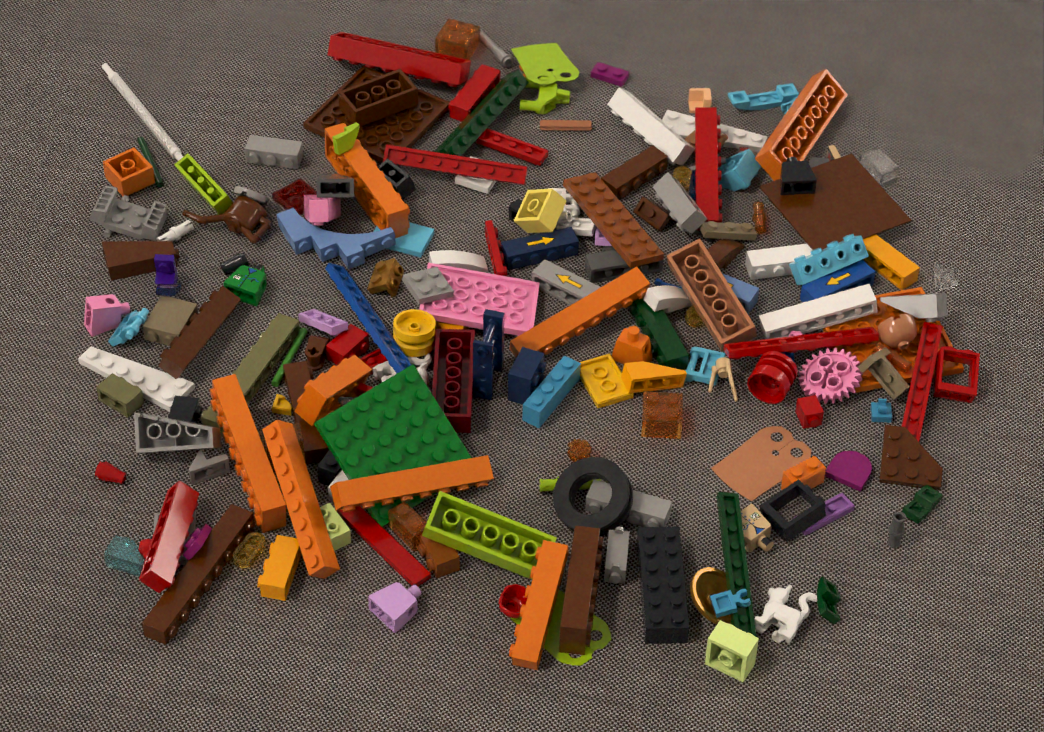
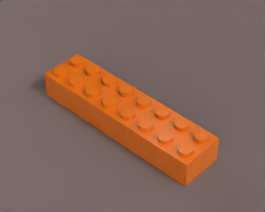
(802, 123)
(370, 185)
(248, 453)

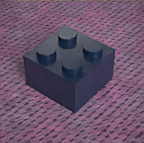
(525, 375)

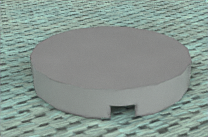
(241, 191)

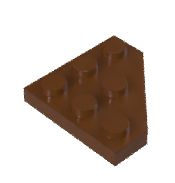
(907, 461)

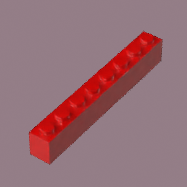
(707, 163)

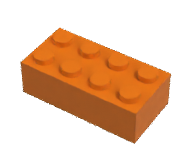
(323, 393)

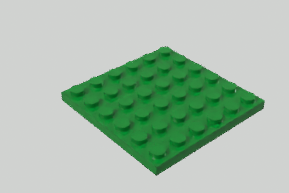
(391, 431)

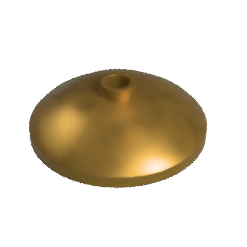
(703, 585)

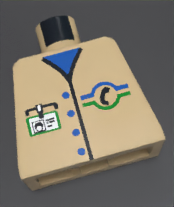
(755, 529)

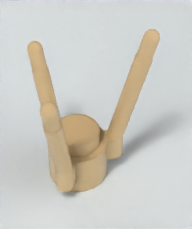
(724, 370)

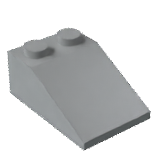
(926, 306)

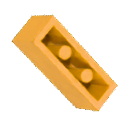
(280, 568)

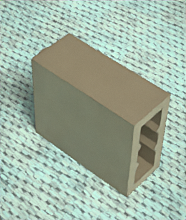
(168, 319)

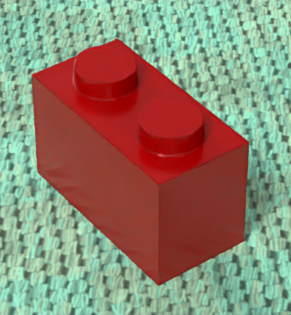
(346, 344)

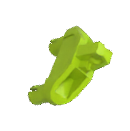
(548, 97)

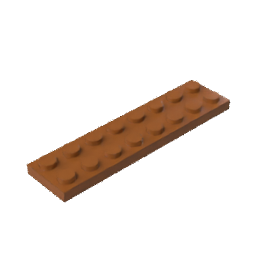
(613, 220)

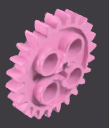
(830, 375)

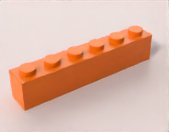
(539, 605)

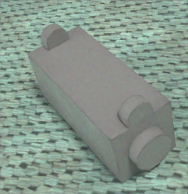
(616, 556)

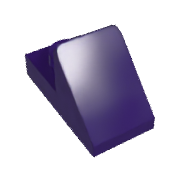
(165, 269)

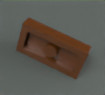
(653, 213)

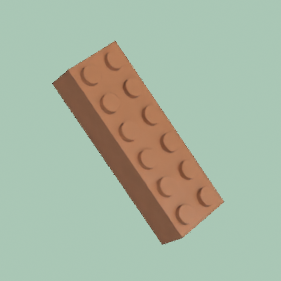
(711, 295)

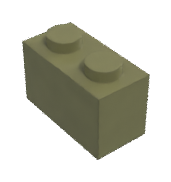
(120, 395)

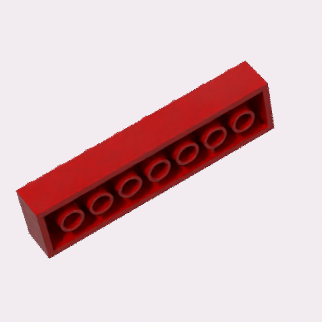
(395, 56)

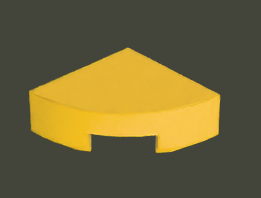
(281, 405)

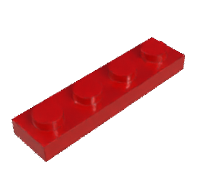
(513, 146)
(494, 248)

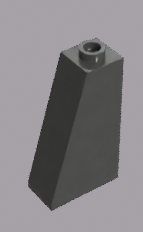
(334, 185)

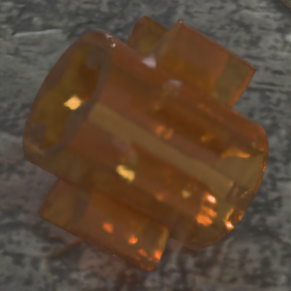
(579, 450)

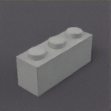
(274, 151)

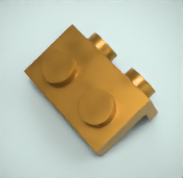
(386, 276)

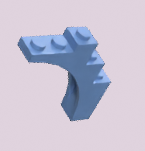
(328, 244)

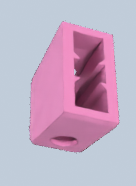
(103, 313)

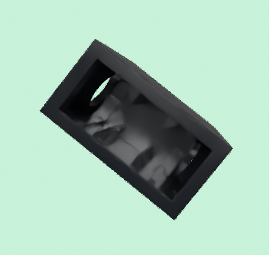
(797, 178)

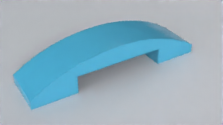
(766, 100)

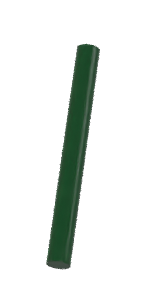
(158, 180)

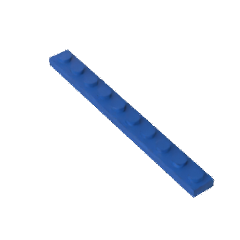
(368, 317)

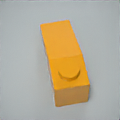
(650, 377)

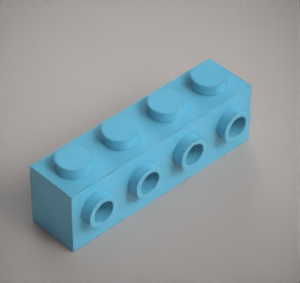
(829, 259)

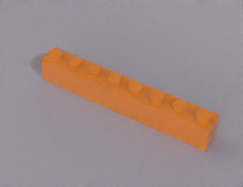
(583, 314)
(411, 482)
(300, 499)

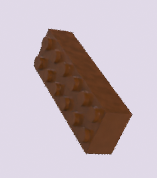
(581, 590)

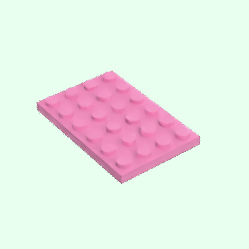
(480, 291)

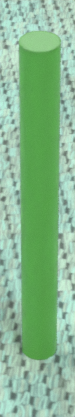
(289, 357)

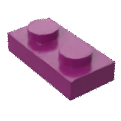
(609, 74)
(196, 541)

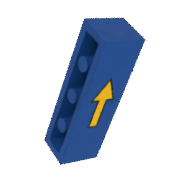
(840, 280)

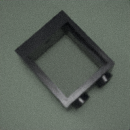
(800, 523)

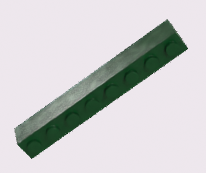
(483, 114)

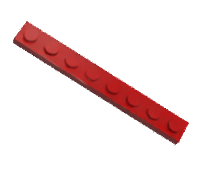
(456, 165)
(801, 342)
(921, 378)

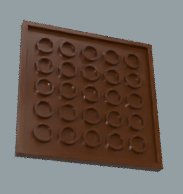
(398, 129)

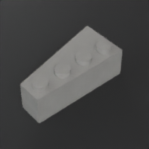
(167, 434)

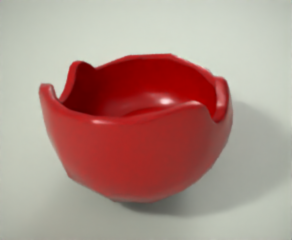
(512, 600)

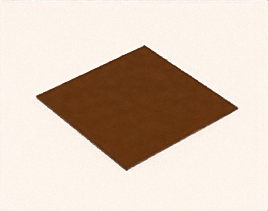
(843, 204)

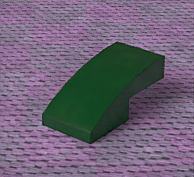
(922, 504)
(827, 599)

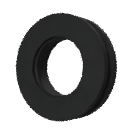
(586, 470)

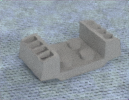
(128, 217)

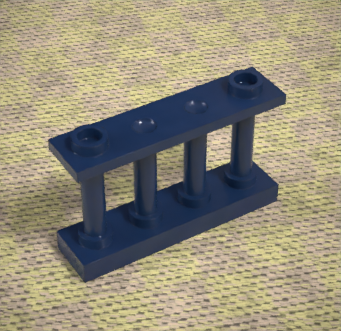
(488, 354)

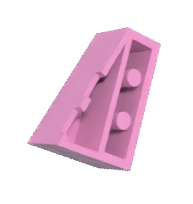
(321, 209)

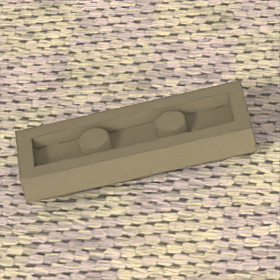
(728, 231)

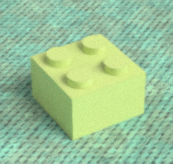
(731, 651)

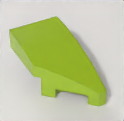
(346, 139)

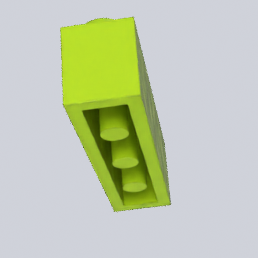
(203, 184)

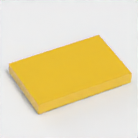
(603, 381)

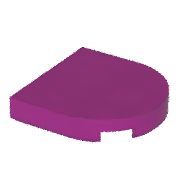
(850, 469)

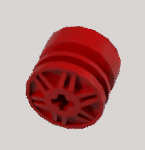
(772, 377)

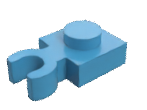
(726, 603)

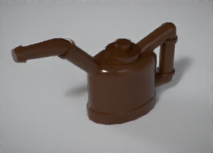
(240, 217)

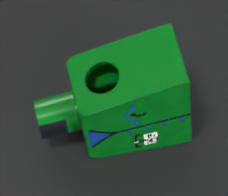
(248, 283)

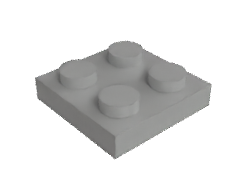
(427, 285)

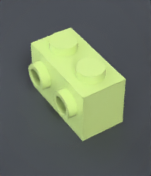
(337, 528)

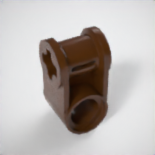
(316, 352)

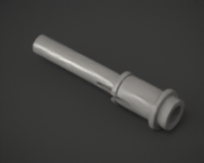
(505, 59)

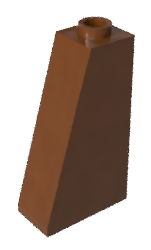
(134, 257)

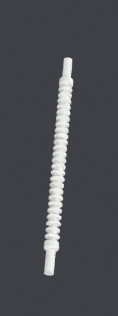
(142, 112)

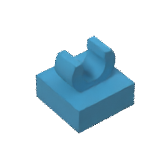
(881, 411)

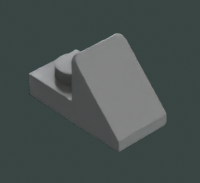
(205, 469)

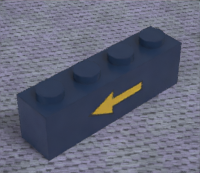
(541, 246)

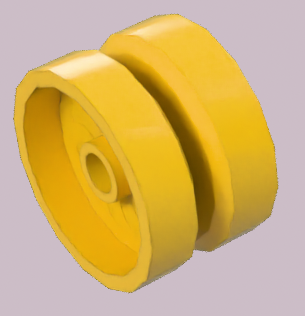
(414, 332)

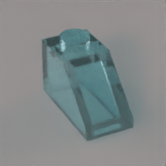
(124, 556)

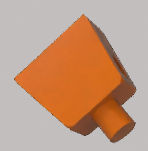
(632, 346)

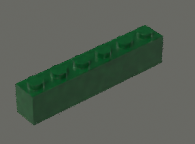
(662, 335)

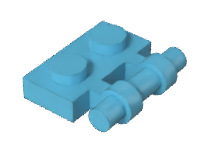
(129, 327)

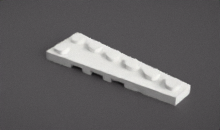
(685, 125)
(155, 384)

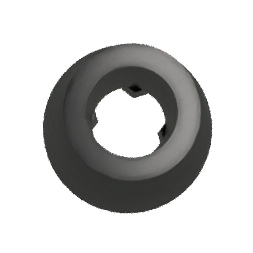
(234, 263)

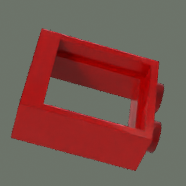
(954, 391)

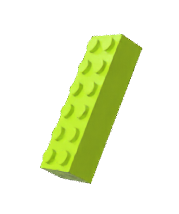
(484, 534)

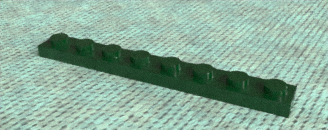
(735, 557)

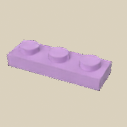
(323, 322)

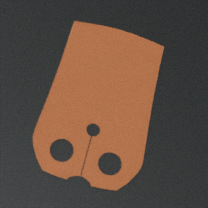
(754, 468)

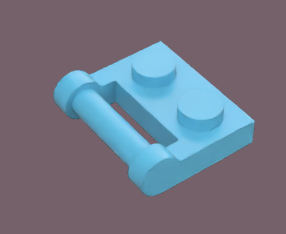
(709, 360)

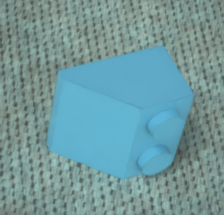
(739, 170)

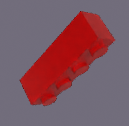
(474, 92)

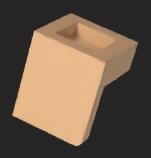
(699, 98)

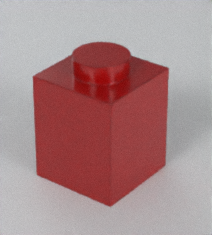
(809, 411)

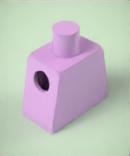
(394, 605)

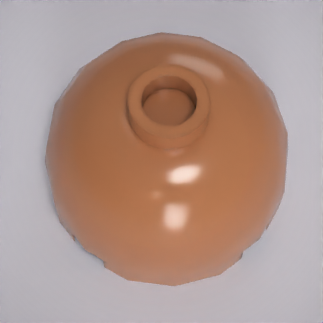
(898, 332)

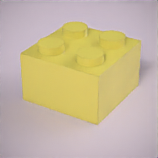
(540, 210)

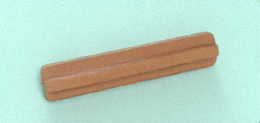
(566, 125)

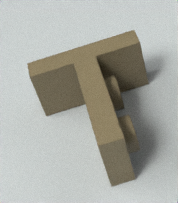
(884, 373)

